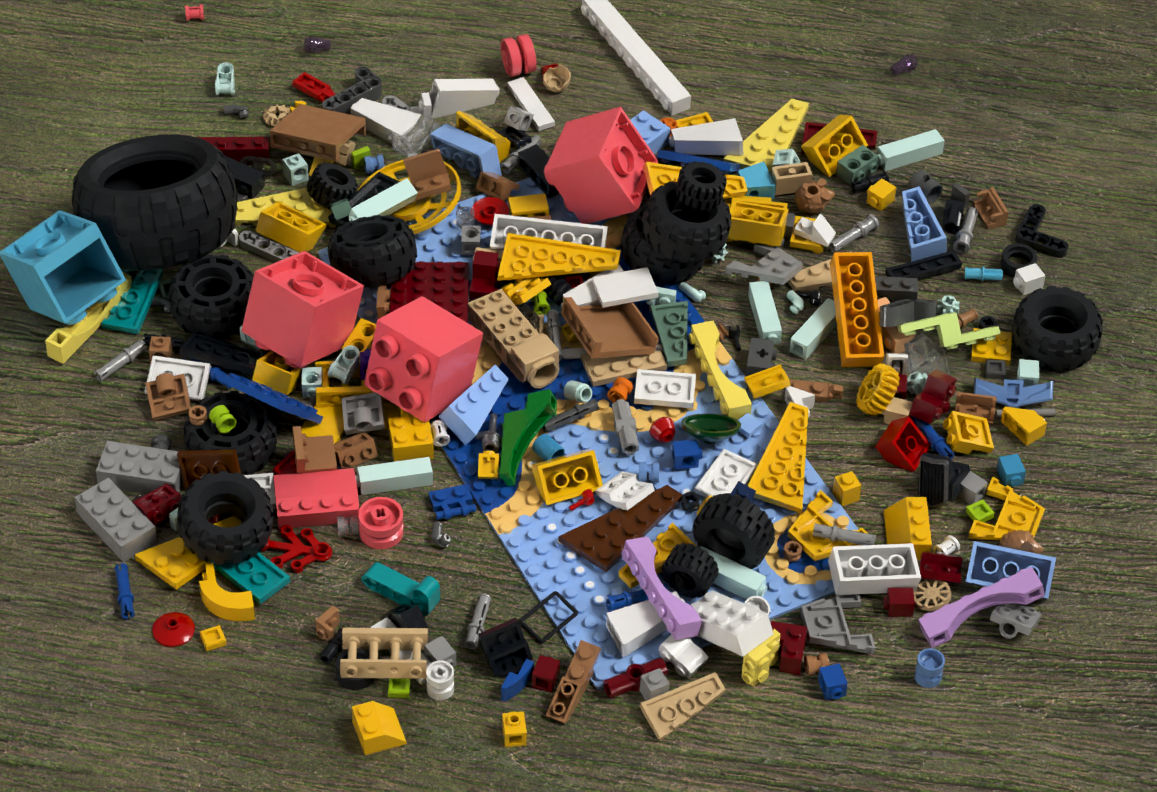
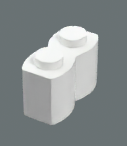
(683, 654)

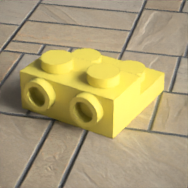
(757, 661)

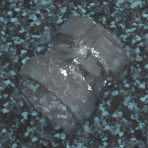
(464, 217)
(342, 524)

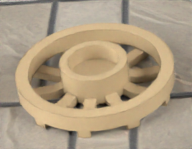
(932, 594)

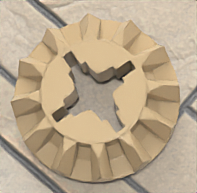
(270, 114)

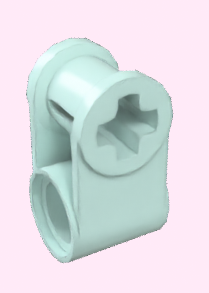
(225, 79)
(343, 367)

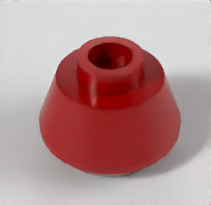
(662, 429)

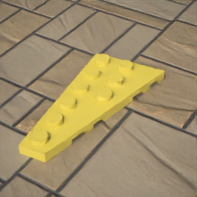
(772, 135)
(249, 210)

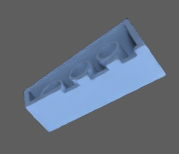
(466, 150)
(922, 226)
(473, 406)

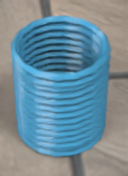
(547, 447)

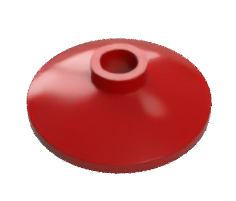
(487, 208)
(173, 635)

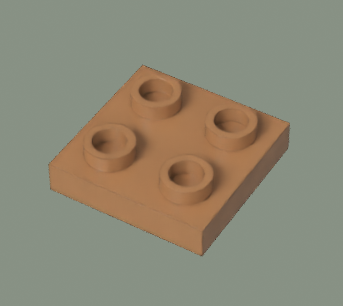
(168, 396)

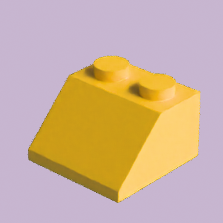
(377, 727)

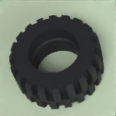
(734, 529)

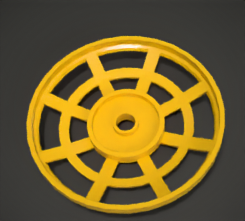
(420, 207)

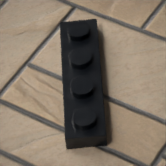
(927, 266)

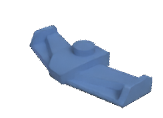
(1014, 393)

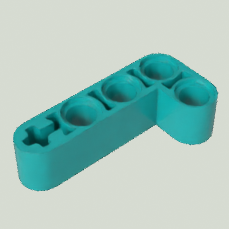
(401, 588)

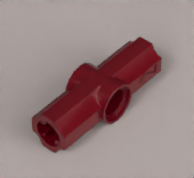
(631, 678)

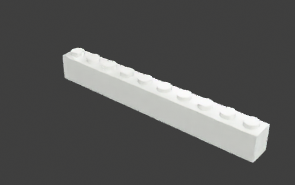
(637, 55)

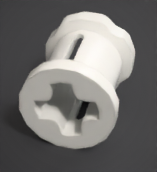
(439, 433)
(946, 547)

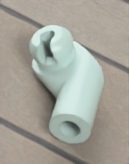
(695, 295)
(797, 301)

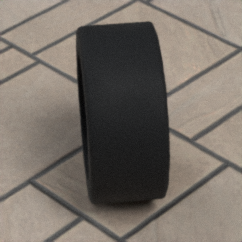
(1017, 250)
(352, 683)

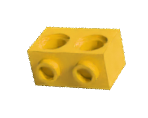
(359, 336)

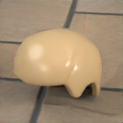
(557, 78)

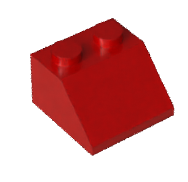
(903, 444)

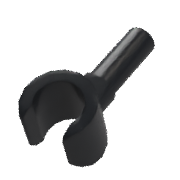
(814, 296)
(735, 334)

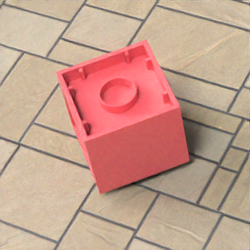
(600, 166)
(301, 309)
(422, 358)

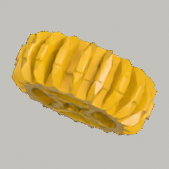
(877, 389)

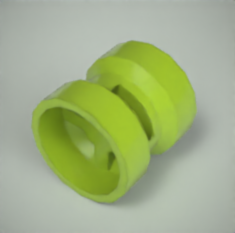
(222, 418)

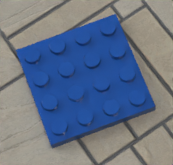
(682, 159)
(271, 397)

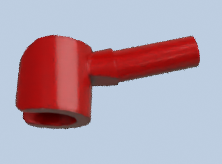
(587, 498)

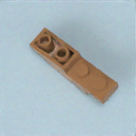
(574, 683)

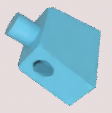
(758, 181)

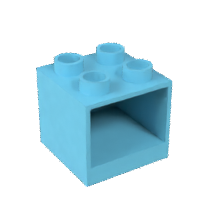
(63, 267)

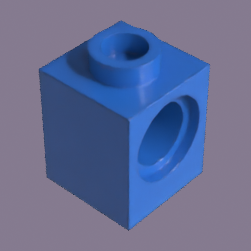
(686, 454)
(832, 681)

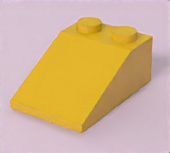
(275, 373)

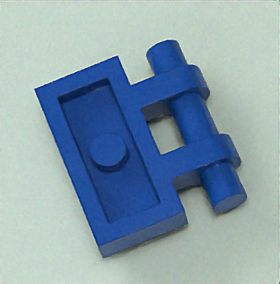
(452, 502)

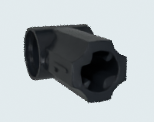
(953, 213)

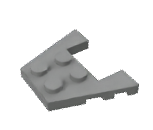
(774, 267)
(828, 625)

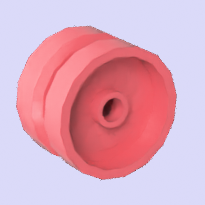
(518, 55)
(380, 523)

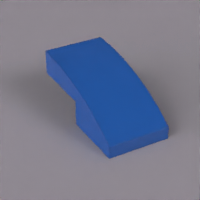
(515, 683)

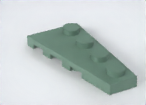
(671, 329)

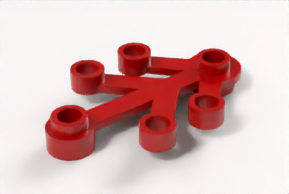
(319, 551)

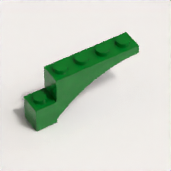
(521, 428)

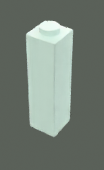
(910, 150)
(386, 201)
(764, 311)
(814, 330)
(394, 476)
(737, 577)

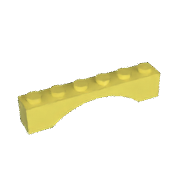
(67, 340)
(732, 398)

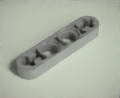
(251, 241)

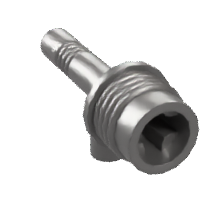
(490, 439)

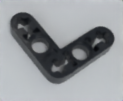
(1032, 233)

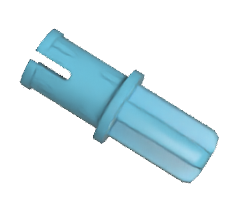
(983, 274)

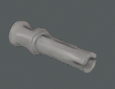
(859, 229)
(965, 235)

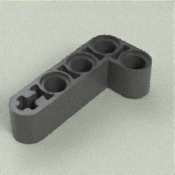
(366, 86)
(906, 311)

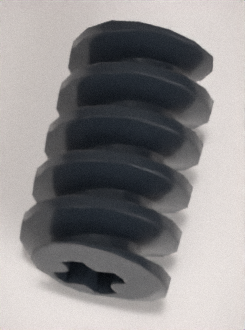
(557, 288)

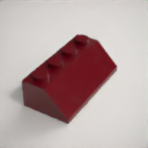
(241, 146)

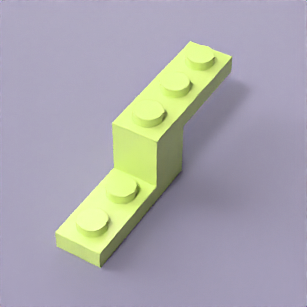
(948, 330)

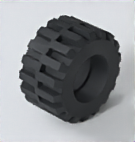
(330, 184)
(700, 185)
(690, 570)

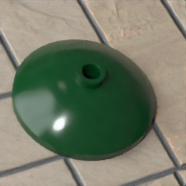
(710, 427)

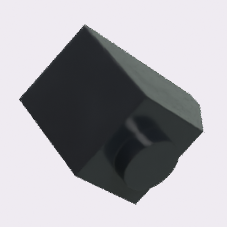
(407, 616)

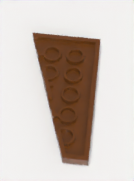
(605, 537)

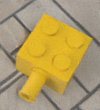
(410, 437)

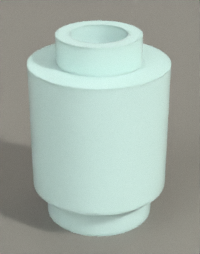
(577, 391)

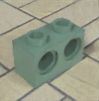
(857, 165)

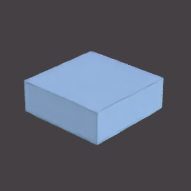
(749, 425)

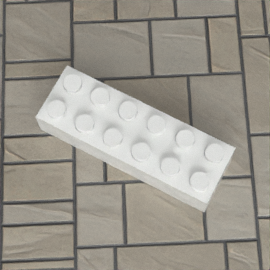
(549, 229)

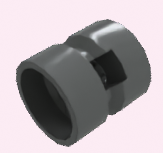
(929, 186)

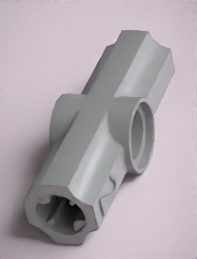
(625, 427)

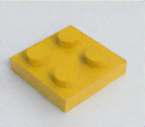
(993, 349)

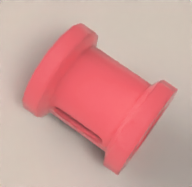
(194, 12)

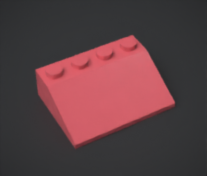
(315, 497)

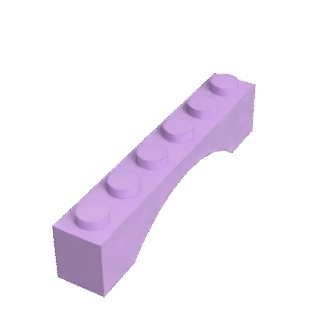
(1019, 589)
(677, 615)

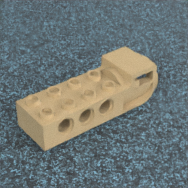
(514, 339)

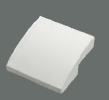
(624, 490)

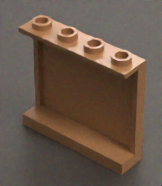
(316, 131)
(610, 330)

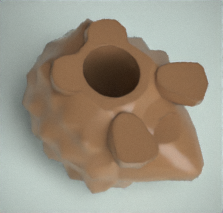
(813, 196)
(1021, 541)

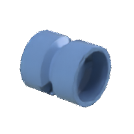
(929, 668)

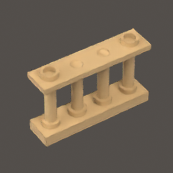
(384, 638)

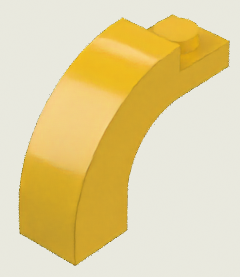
(223, 603)

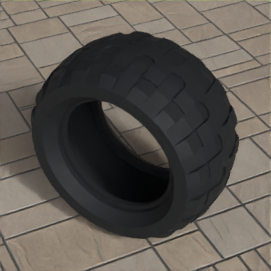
(158, 199)

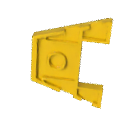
(1016, 514)
(802, 529)

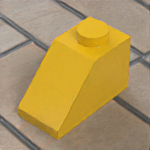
(1024, 424)

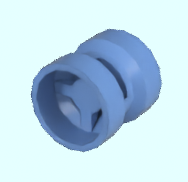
(373, 164)
(648, 472)

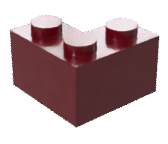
(485, 274)
(935, 397)
(791, 646)

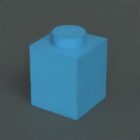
(1011, 470)

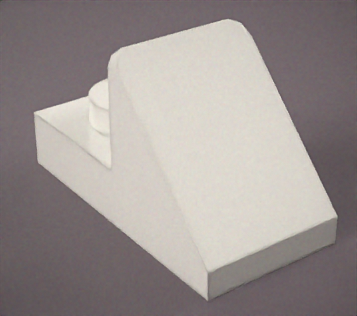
(817, 231)
(799, 397)

